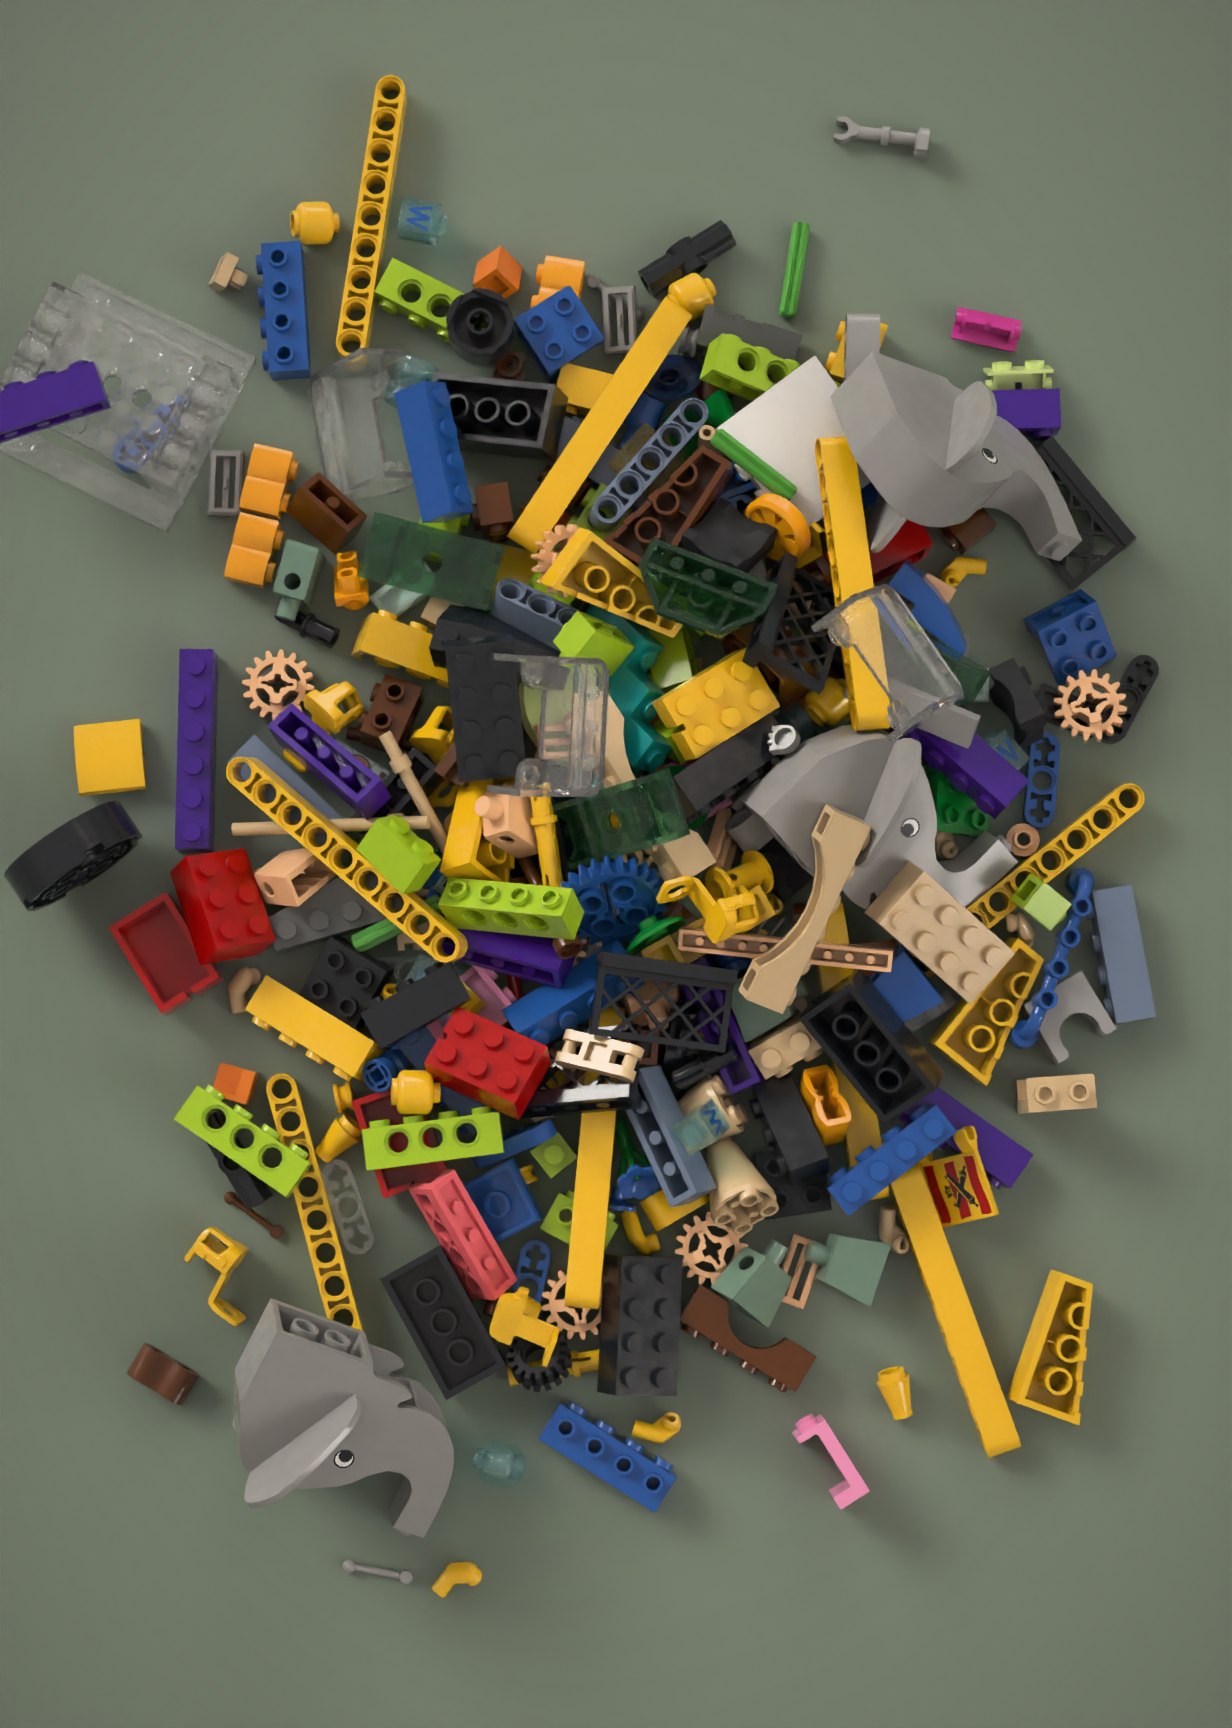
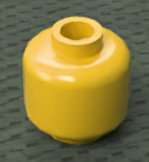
(314, 223)
(692, 294)
(829, 705)
(414, 1092)

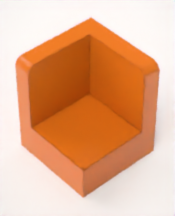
(498, 273)
(236, 1083)

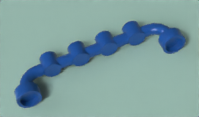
(1080, 884)

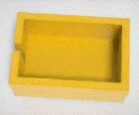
(715, 705)

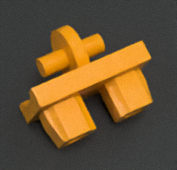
(349, 588)

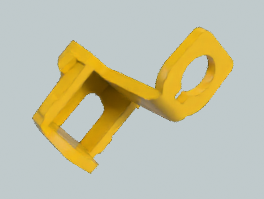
(327, 714)
(436, 744)
(719, 915)
(225, 1261)
(517, 1316)

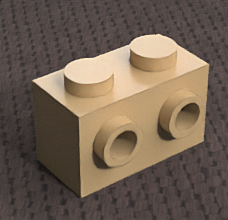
(782, 1047)

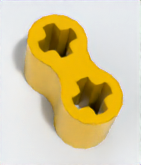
(662, 1214)

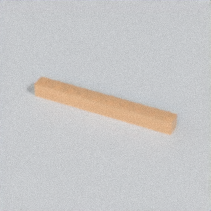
(754, 945)

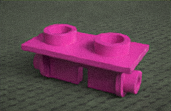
(986, 329)

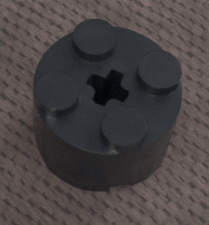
(470, 311)

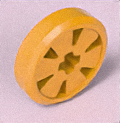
(791, 527)

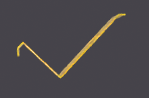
(814, 551)

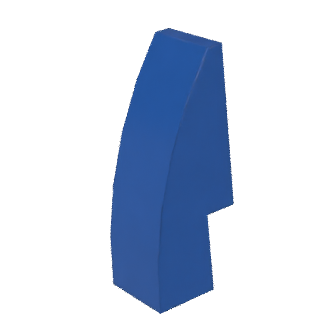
(930, 606)

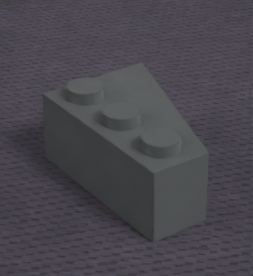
(776, 339)

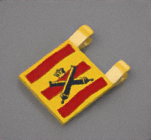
(959, 1182)

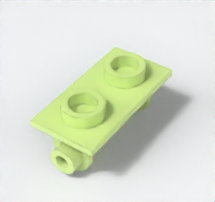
(1031, 375)

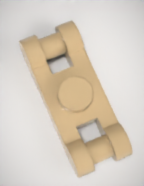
(599, 1055)

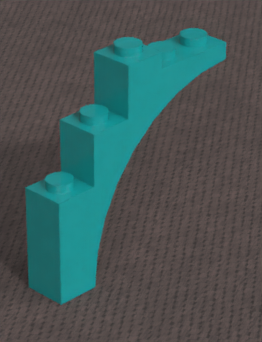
(634, 692)

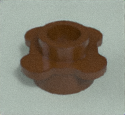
(516, 373)

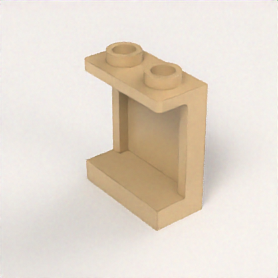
(1055, 1093)

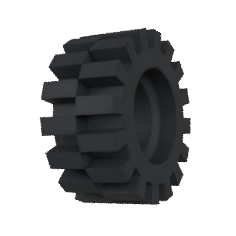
(538, 1375)

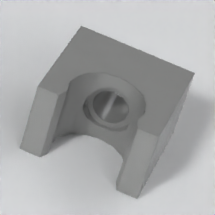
(1074, 998)

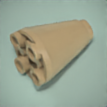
(716, 1089)
(741, 1190)

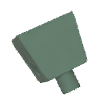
(298, 564)
(756, 1019)
(849, 1264)
(755, 1282)

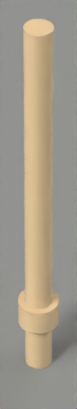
(401, 764)
(345, 825)

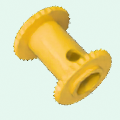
(751, 873)

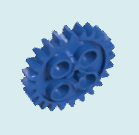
(631, 890)

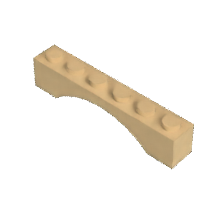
(675, 858)
(774, 974)

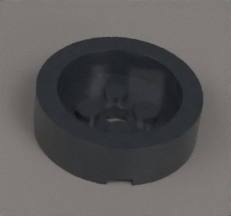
(72, 855)

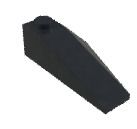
(465, 623)

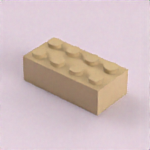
(939, 932)

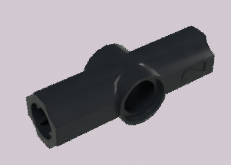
(687, 257)
(674, 1057)
(248, 1186)

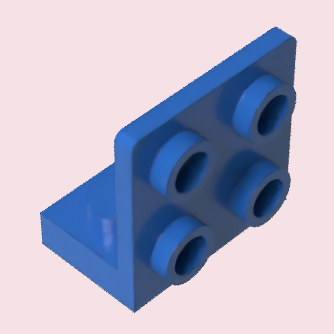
(557, 332)
(1072, 635)

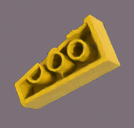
(606, 579)
(398, 645)
(466, 849)
(313, 1028)
(977, 1031)
(1055, 1350)

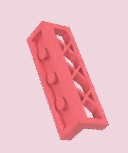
(464, 1236)

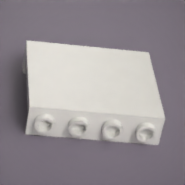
(784, 429)

